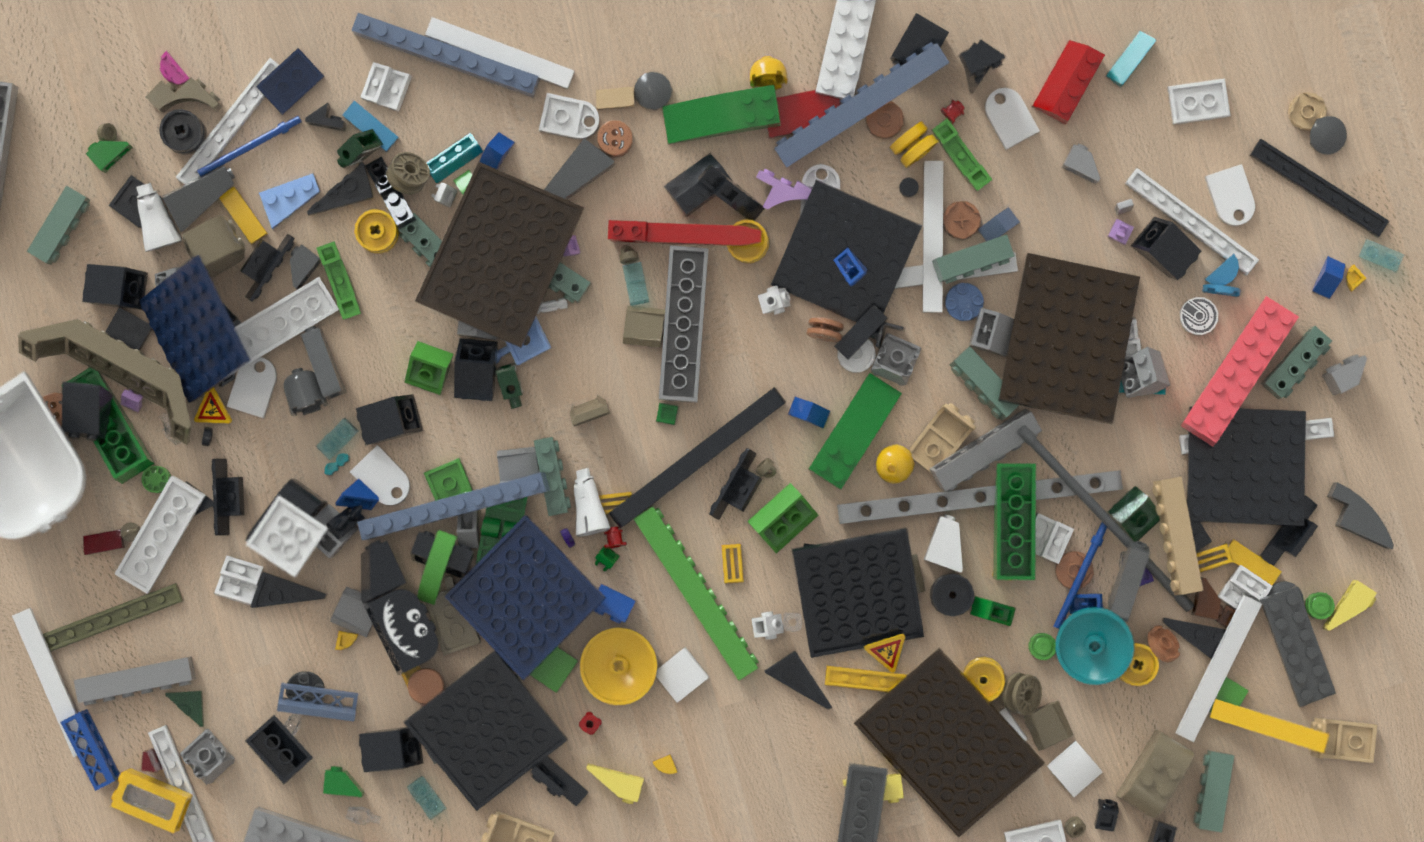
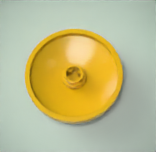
(618, 666)

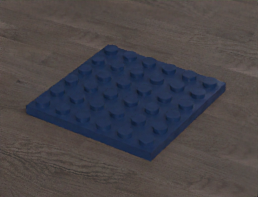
(194, 329)
(525, 597)

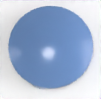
(964, 301)

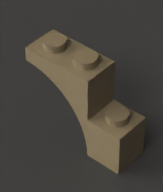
(163, 95)

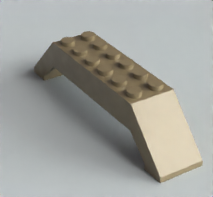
(115, 361)

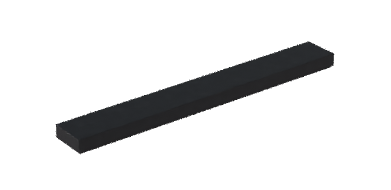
(1319, 188)

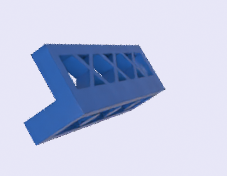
(97, 746)

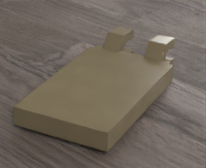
(452, 628)

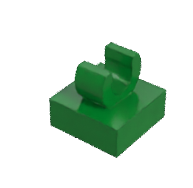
(606, 557)

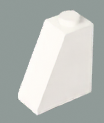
(946, 544)

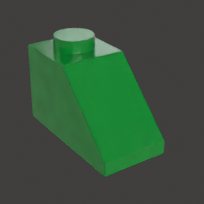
(107, 153)
(992, 611)
(341, 783)

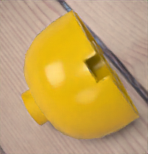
(768, 72)
(894, 464)

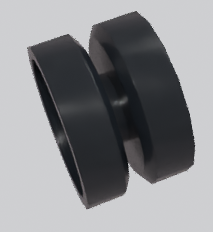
(171, 129)
(940, 594)

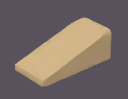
(615, 98)

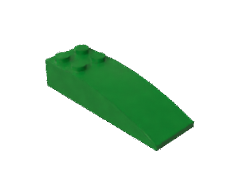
(722, 114)
(855, 431)
(122, 447)
(1014, 522)

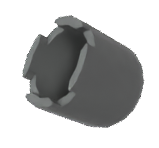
(303, 392)

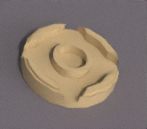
(1306, 109)

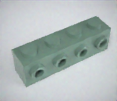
(58, 225)
(422, 238)
(973, 258)
(569, 283)
(1296, 363)
(982, 381)
(549, 463)
(1214, 791)

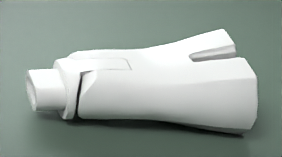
(155, 222)
(589, 510)

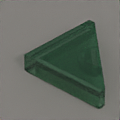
(190, 703)

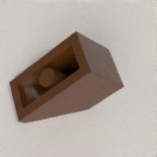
(1207, 602)

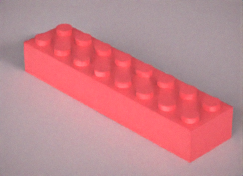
(1239, 371)

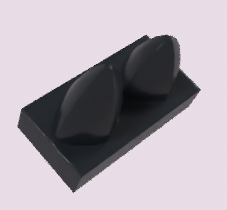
(345, 521)

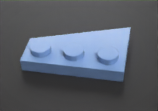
(288, 197)

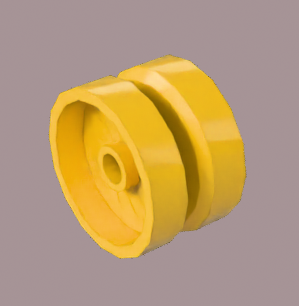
(915, 146)
(365, 229)
(753, 252)
(987, 668)
(1146, 668)

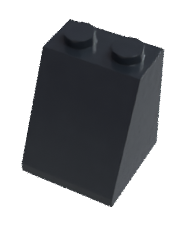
(917, 35)
(1166, 248)
(114, 286)
(475, 369)
(85, 410)
(389, 419)
(379, 571)
(389, 749)

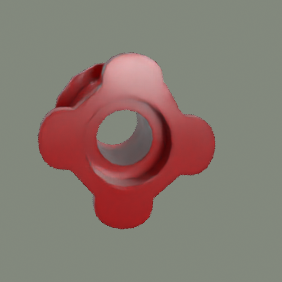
(953, 111)
(614, 538)
(590, 717)

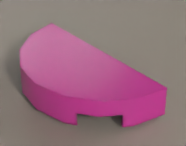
(171, 70)

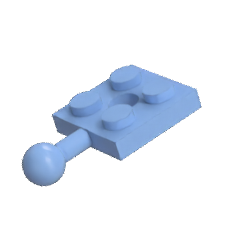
(537, 345)

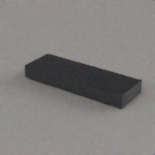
(861, 332)

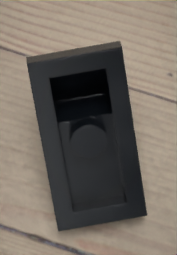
(321, 119)

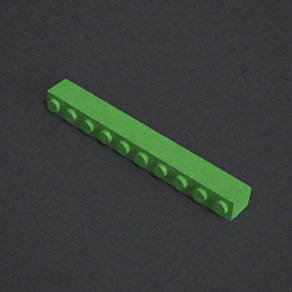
(693, 589)

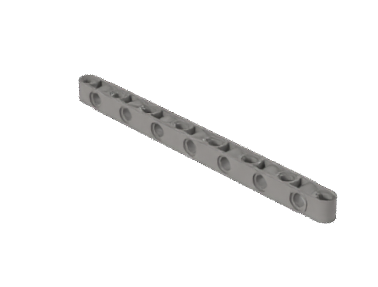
(966, 498)

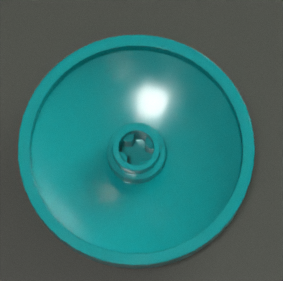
(1094, 646)

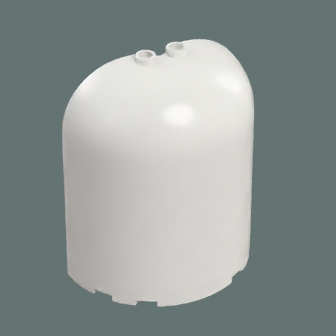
(38, 464)

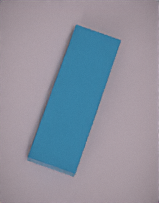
(365, 121)

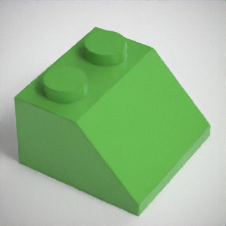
(428, 367)

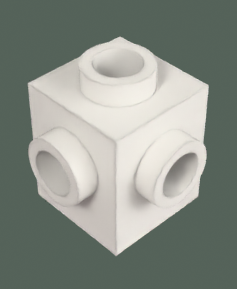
(774, 300)
(767, 625)

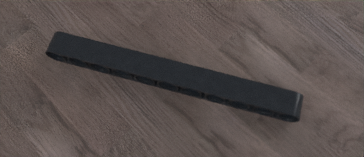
(697, 457)

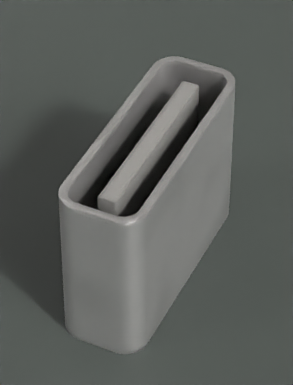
(1123, 207)

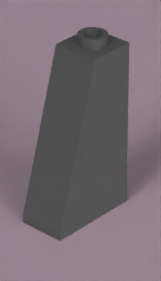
(579, 170)
(197, 196)
(323, 363)
(1128, 579)

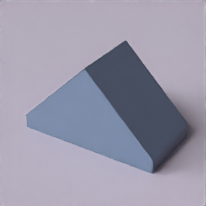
(999, 225)

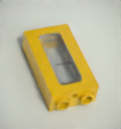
(151, 800)

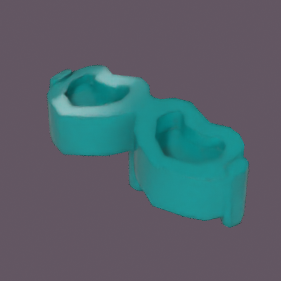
(341, 459)

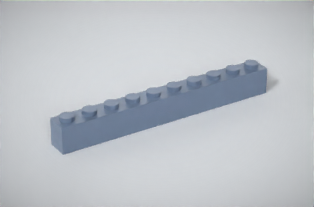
(445, 55)
(861, 105)
(453, 506)

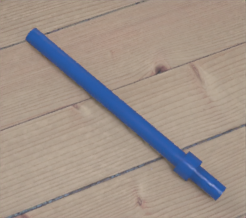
(283, 128)
(1096, 542)

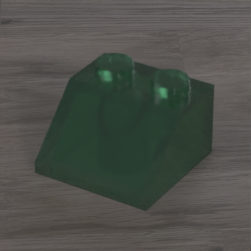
(1135, 514)

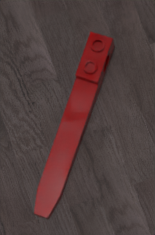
(682, 233)

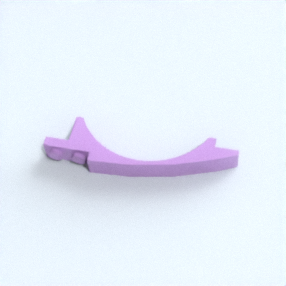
(782, 189)

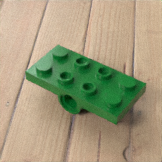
(498, 522)

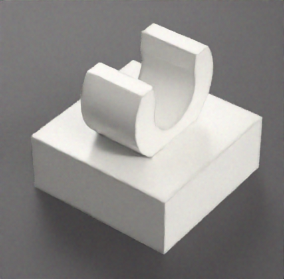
(445, 194)

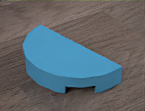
(1225, 272)
(1221, 290)

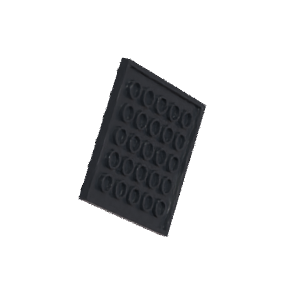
(824, 230)
(1251, 471)
(857, 592)
(485, 730)

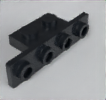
(263, 262)
(739, 486)
(227, 496)
(1291, 538)
(558, 781)

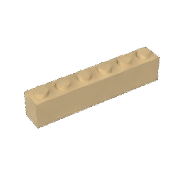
(1177, 536)

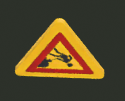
(212, 409)
(887, 651)

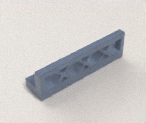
(314, 708)

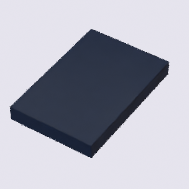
(290, 81)

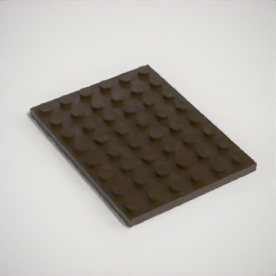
(499, 254)
(1069, 338)
(949, 742)

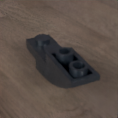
(731, 193)
(393, 199)

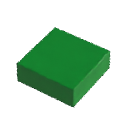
(667, 413)

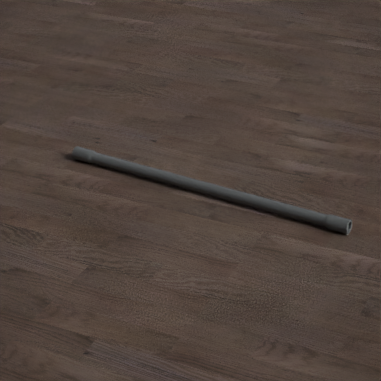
(1032, 441)

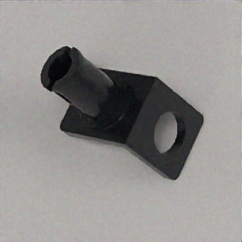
(879, 334)

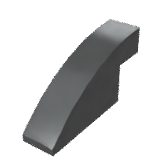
(1359, 517)

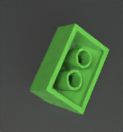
(783, 518)

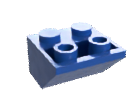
(615, 604)

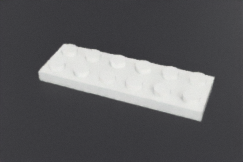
(845, 48)
(286, 319)
(160, 534)

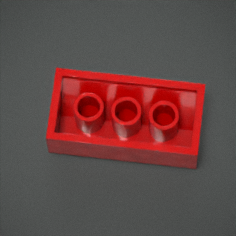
(1068, 81)

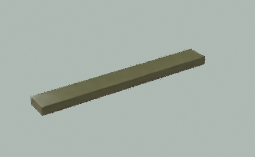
(113, 617)

